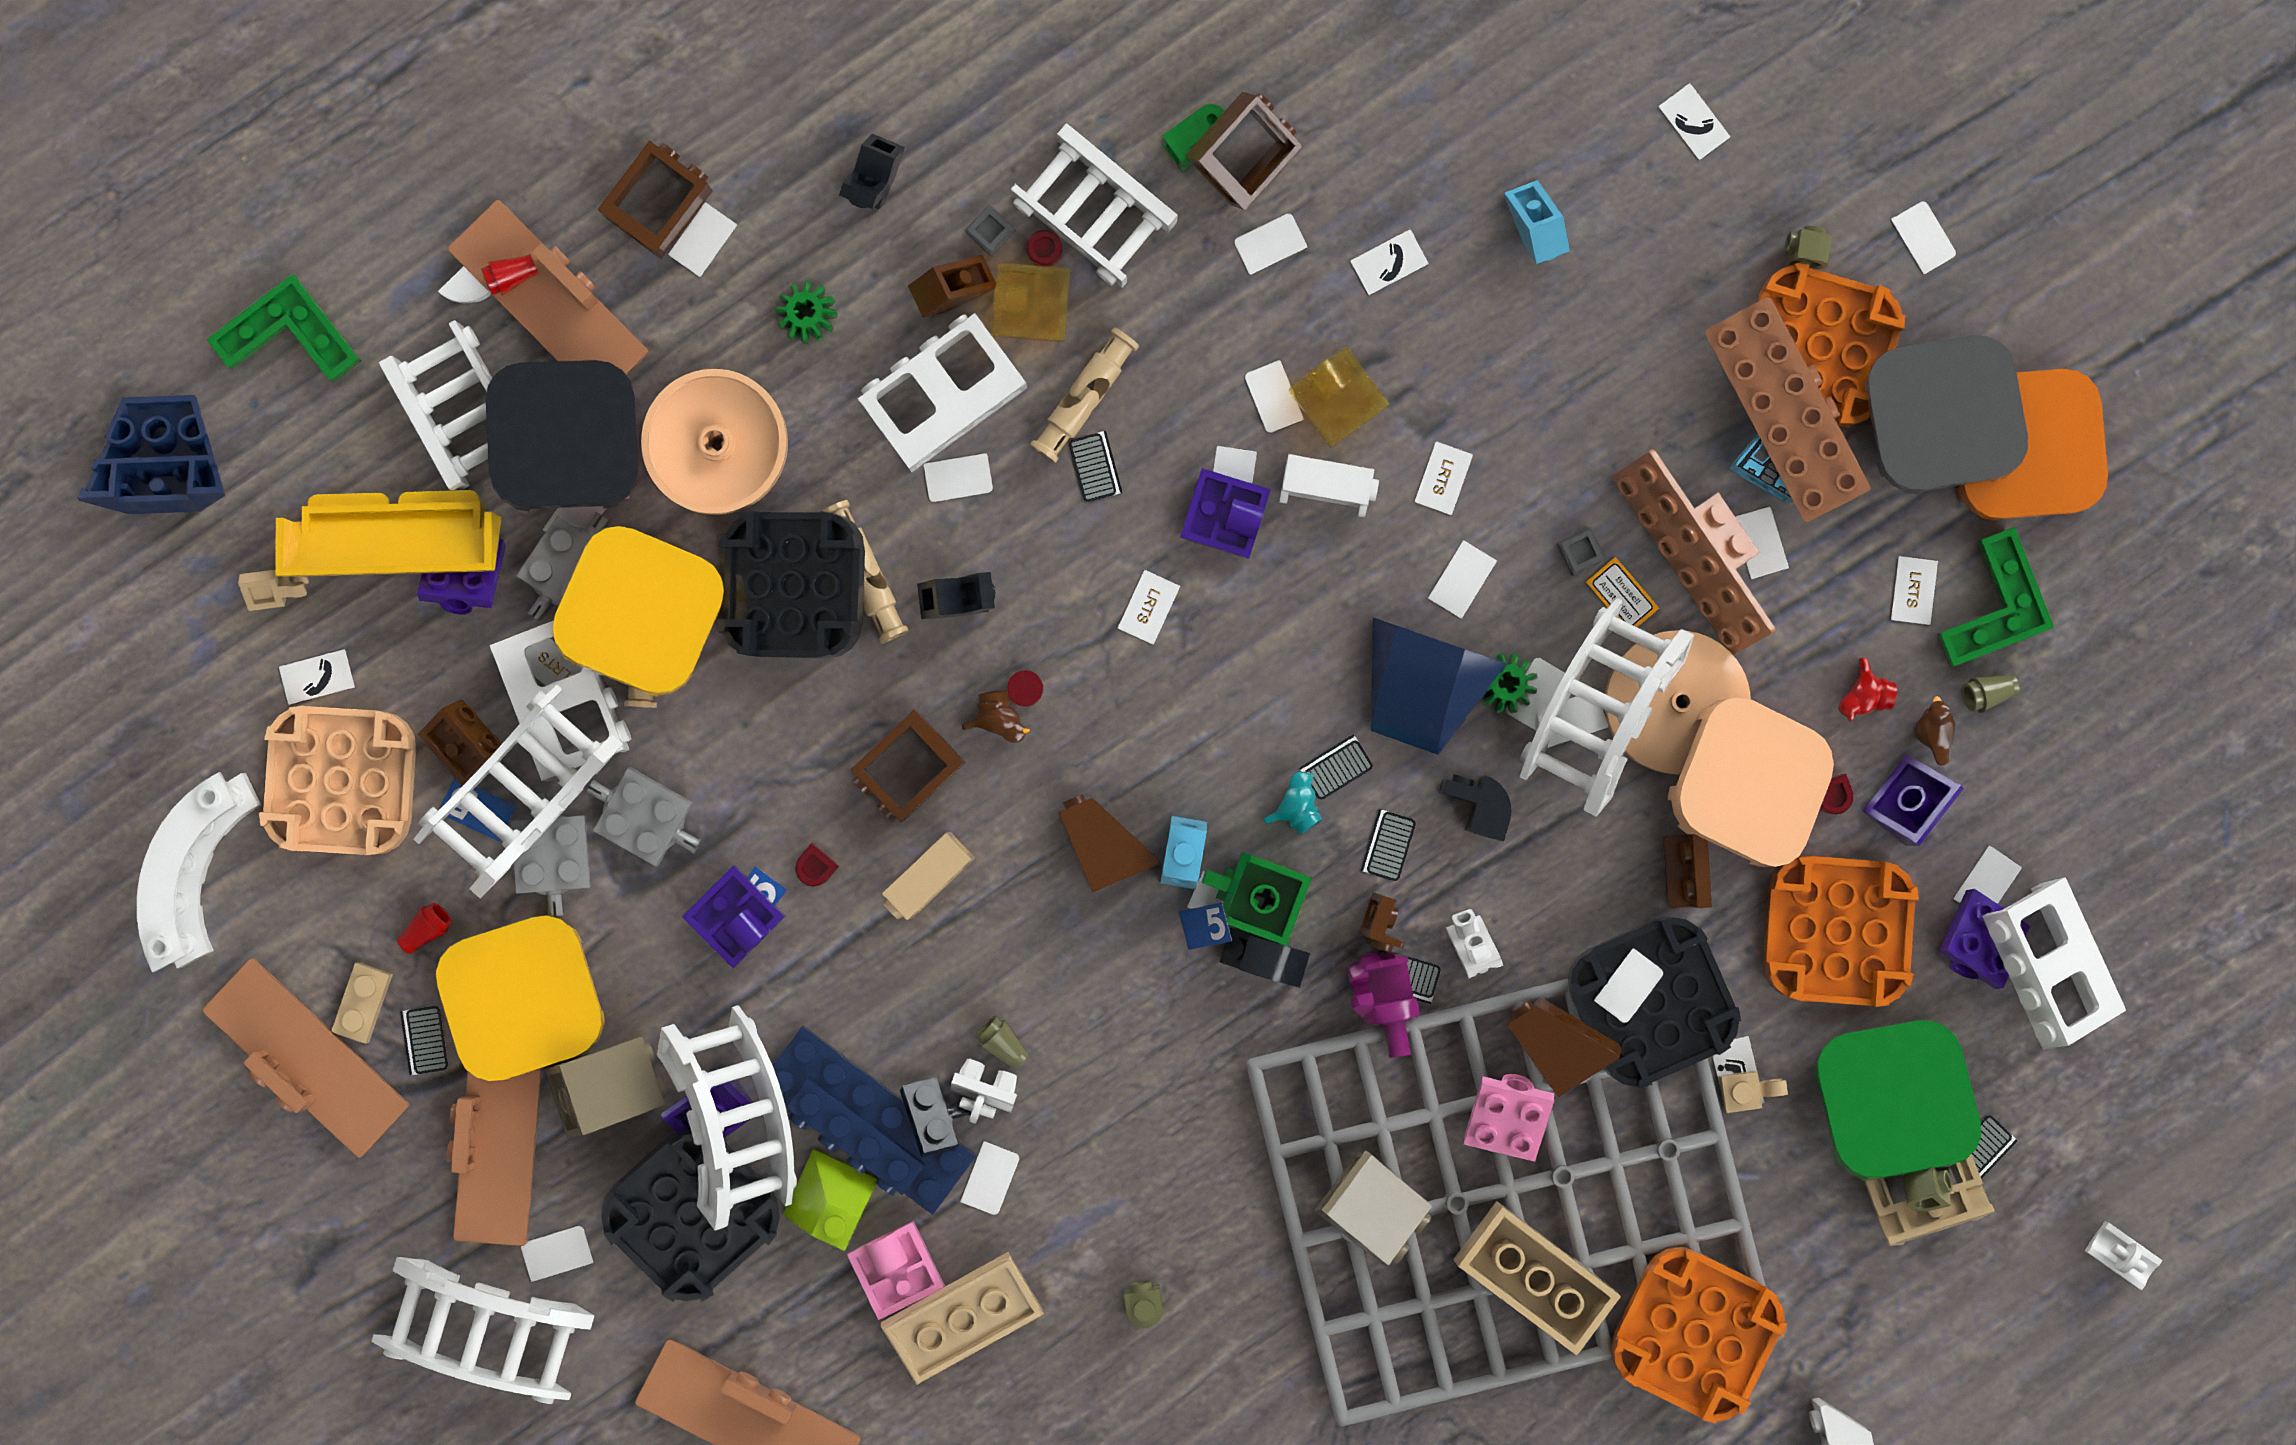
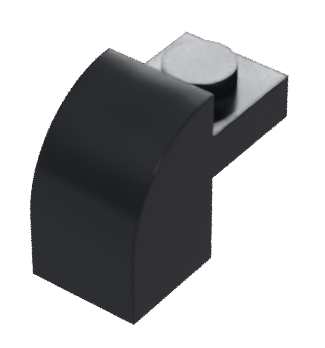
(873, 173)
(956, 596)
(1490, 806)
(1265, 958)

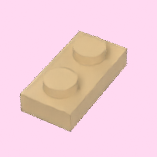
(361, 1003)

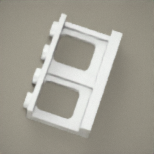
(955, 409)
(576, 690)
(2074, 957)

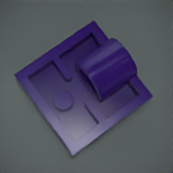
(1225, 513)
(462, 590)
(733, 916)
(1970, 944)

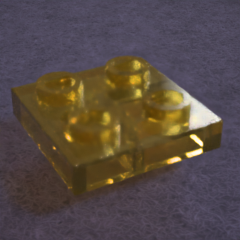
(1031, 302)
(1338, 397)

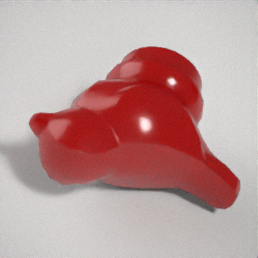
(1868, 694)

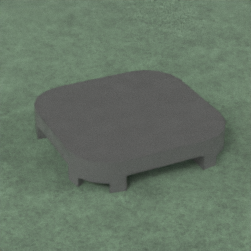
(1946, 413)

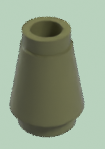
(1987, 692)
(1001, 1042)

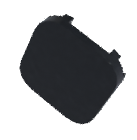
(561, 434)
(792, 584)
(1682, 1017)
(666, 1235)

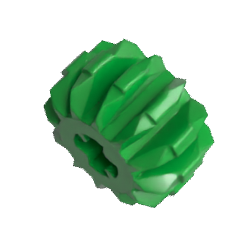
(805, 300)
(1502, 695)

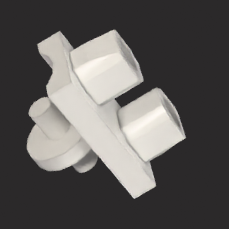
(1473, 943)
(969, 1085)
(2123, 1255)

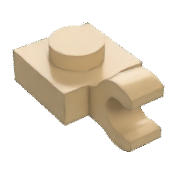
(267, 590)
(1744, 1090)

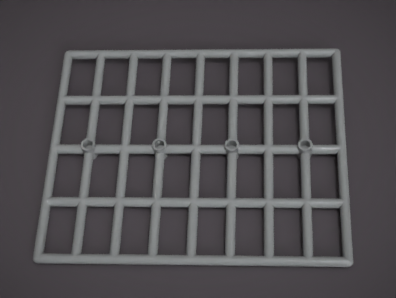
(1458, 1202)

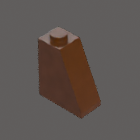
(1103, 844)
(1560, 1044)

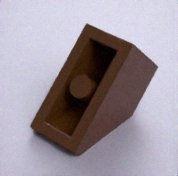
(951, 285)

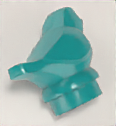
(1298, 804)

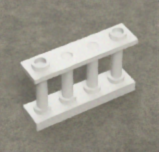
(1100, 170)
(420, 405)

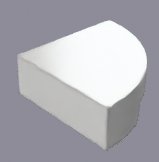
(464, 288)

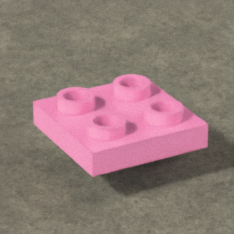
(1509, 1117)
(895, 1270)

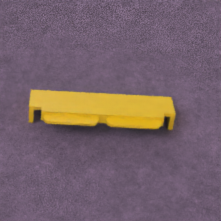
(374, 537)

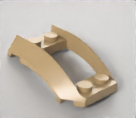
(1904, 1224)

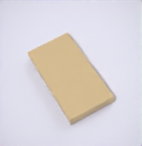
(962, 1318)

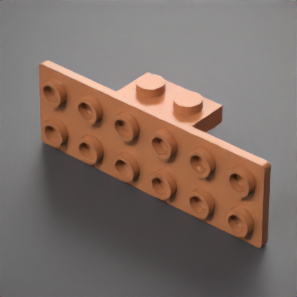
(555, 302)
(1788, 409)
(1701, 547)
(304, 1059)
(495, 1158)
(730, 1405)

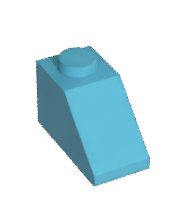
(1538, 222)

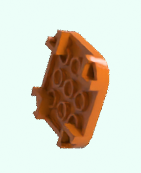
(1838, 329)
(2064, 456)
(1840, 931)
(1697, 1334)

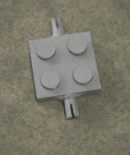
(555, 561)
(643, 816)
(555, 860)

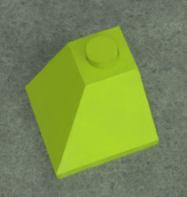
(830, 1199)

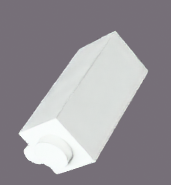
(1329, 482)

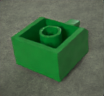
(1254, 875)

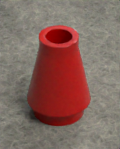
(507, 274)
(425, 927)

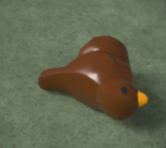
(998, 717)
(1937, 730)

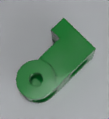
(1188, 132)

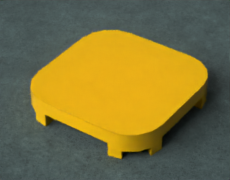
(638, 610)
(519, 998)

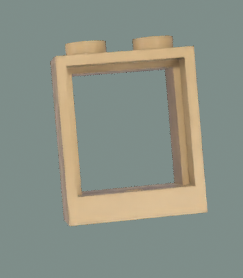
(927, 877)

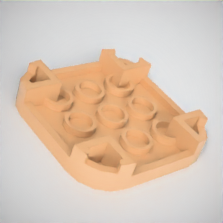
(338, 780)
(1752, 782)

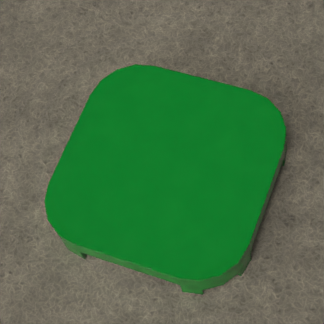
(1897, 1100)

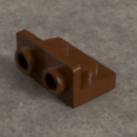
(460, 740)
(1687, 871)
(1378, 917)

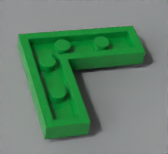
(282, 308)
(2022, 602)

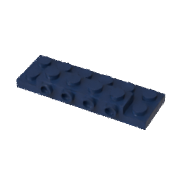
(863, 1121)

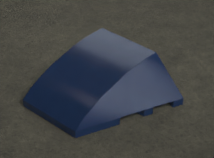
(155, 459)
(1424, 686)

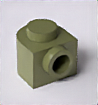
(1809, 247)
(1928, 1189)
(1143, 1303)

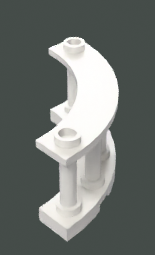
(1633, 715)
(543, 811)
(177, 866)
(707, 1123)
(486, 1301)

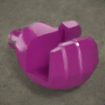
(1384, 996)

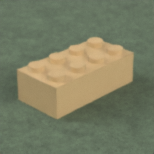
(1536, 1278)

